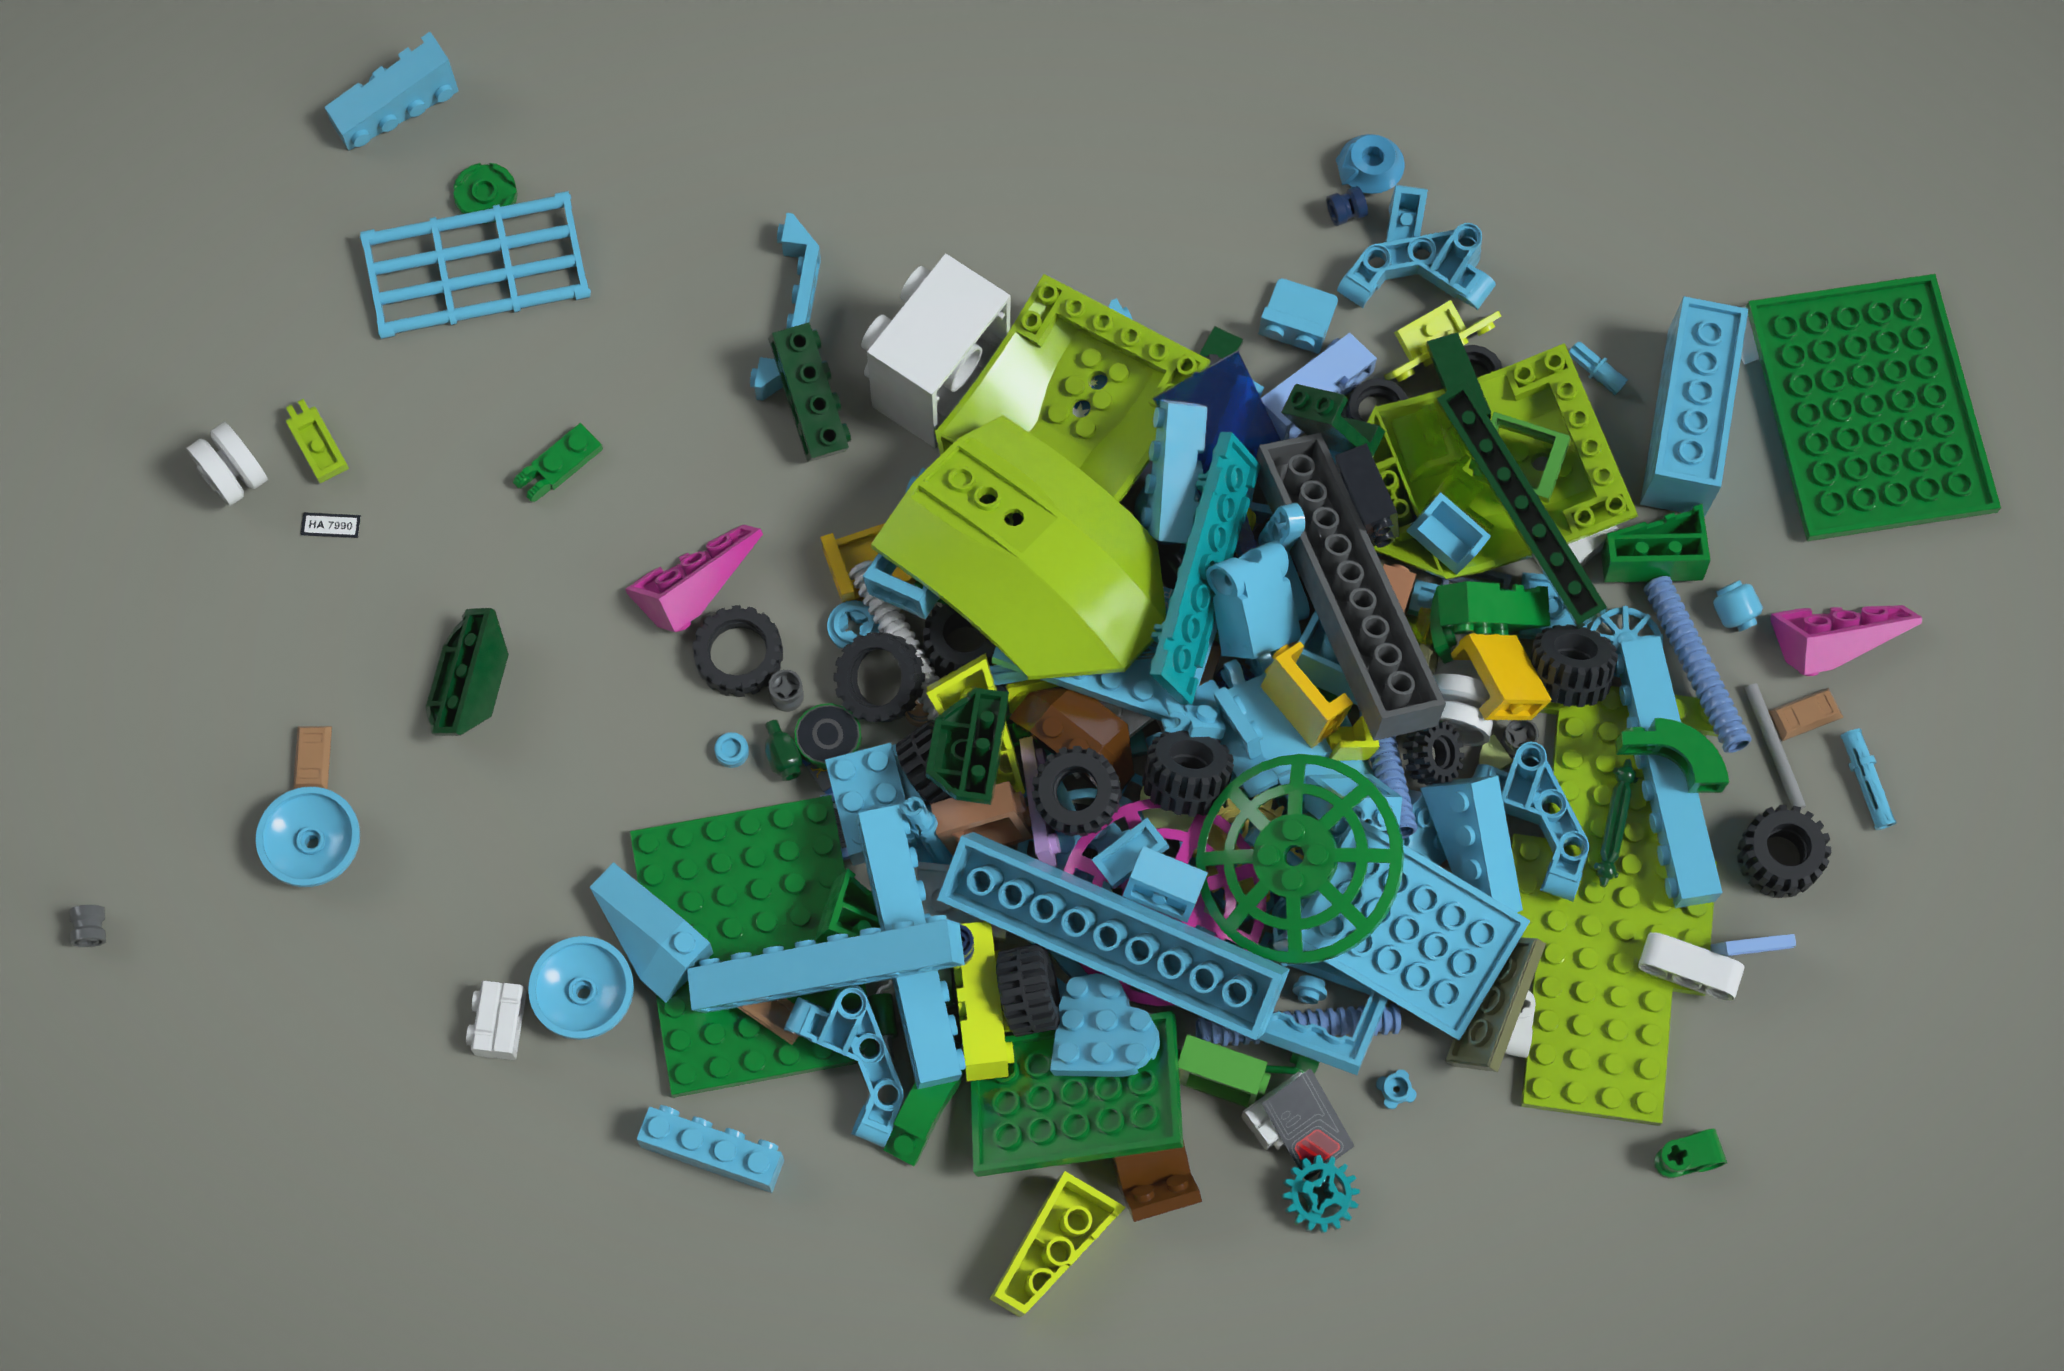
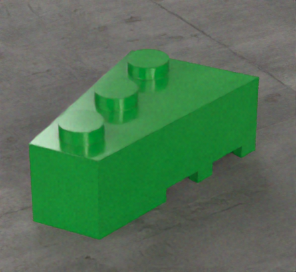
(1662, 548)

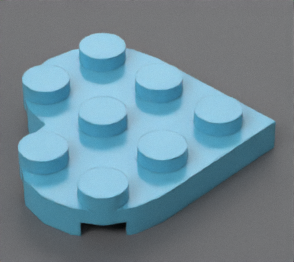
(1101, 1031)

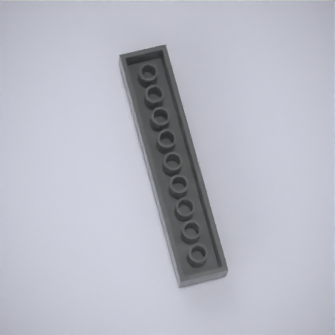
(1351, 590)

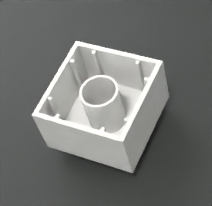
(934, 345)

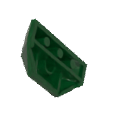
(467, 674)
(969, 746)

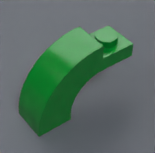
(1682, 745)
(918, 1120)

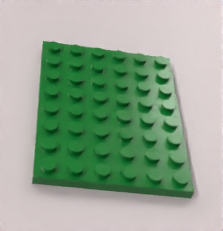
(1872, 407)
(744, 887)

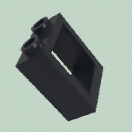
(1369, 495)

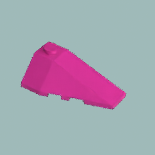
(684, 591)
(1829, 640)

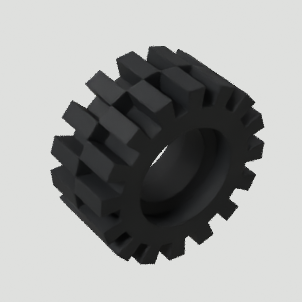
(1446, 754)

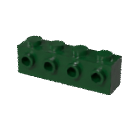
(809, 392)

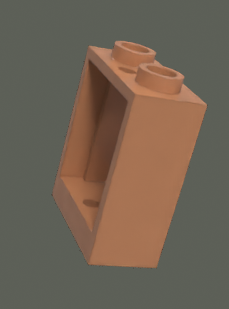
(1003, 821)

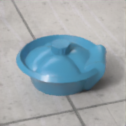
(1370, 163)

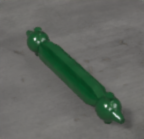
(1615, 823)

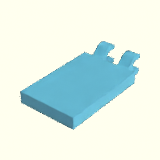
(1278, 733)

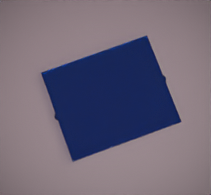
(1230, 403)

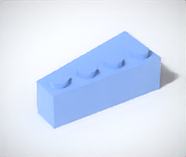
(1336, 370)

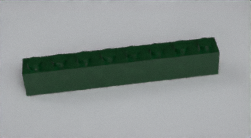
(1522, 505)

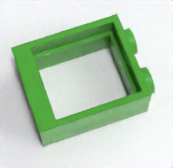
(1558, 452)
(1222, 1072)

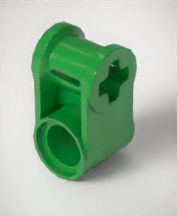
(1695, 1154)

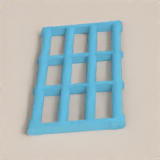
(447, 284)

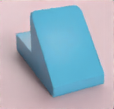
(1406, 212)

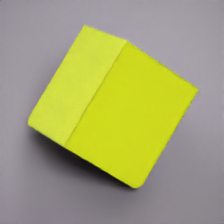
(1352, 742)

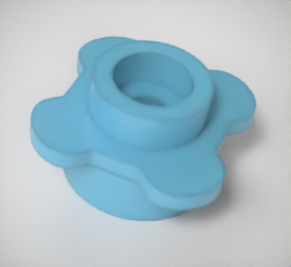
(1398, 1079)

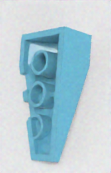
(650, 932)

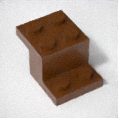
(1156, 1182)

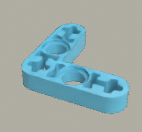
(1286, 528)

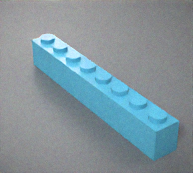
(1675, 812)
(899, 899)
(826, 965)

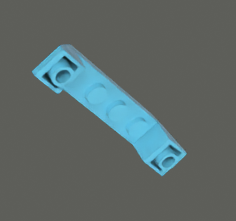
(799, 244)

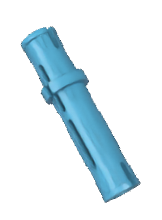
(1868, 778)
(923, 825)

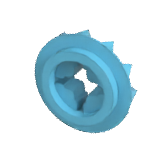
(838, 622)

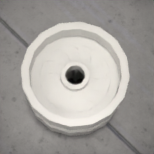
(224, 465)
(1463, 699)

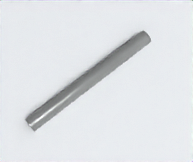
(1775, 746)

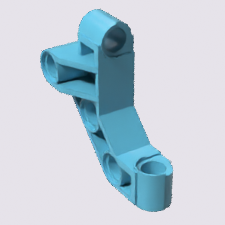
(1448, 266)
(1523, 795)
(843, 1032)

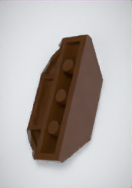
(1070, 719)

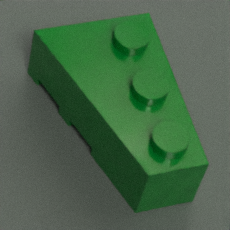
(1491, 609)
(847, 909)

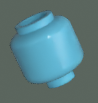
(1737, 605)

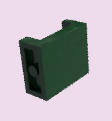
(1320, 412)

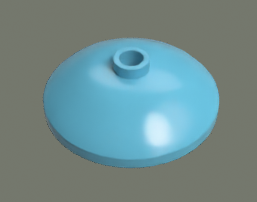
(296, 820)
(574, 966)

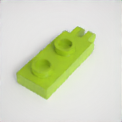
(316, 442)

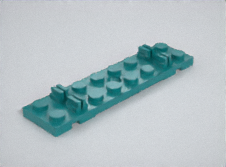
(1213, 539)

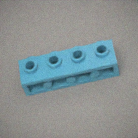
(711, 1149)

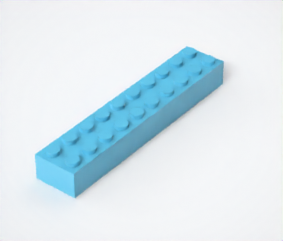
(1113, 935)

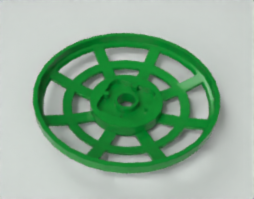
(1318, 864)

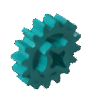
(1335, 1198)

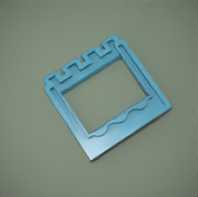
(1314, 1040)

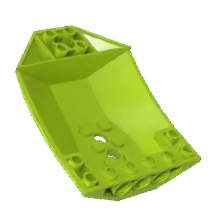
(1049, 367)
(1540, 392)
(1060, 590)

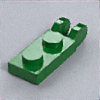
(559, 462)

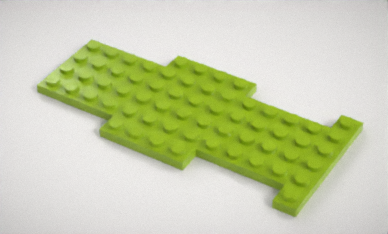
(1596, 1013)

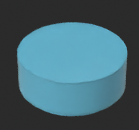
(731, 750)

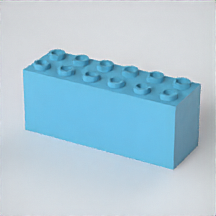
(1694, 406)

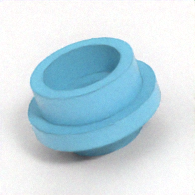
(1310, 989)

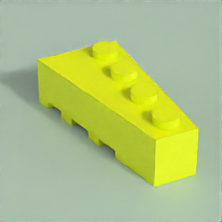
(954, 688)
(980, 1010)
(1058, 1236)

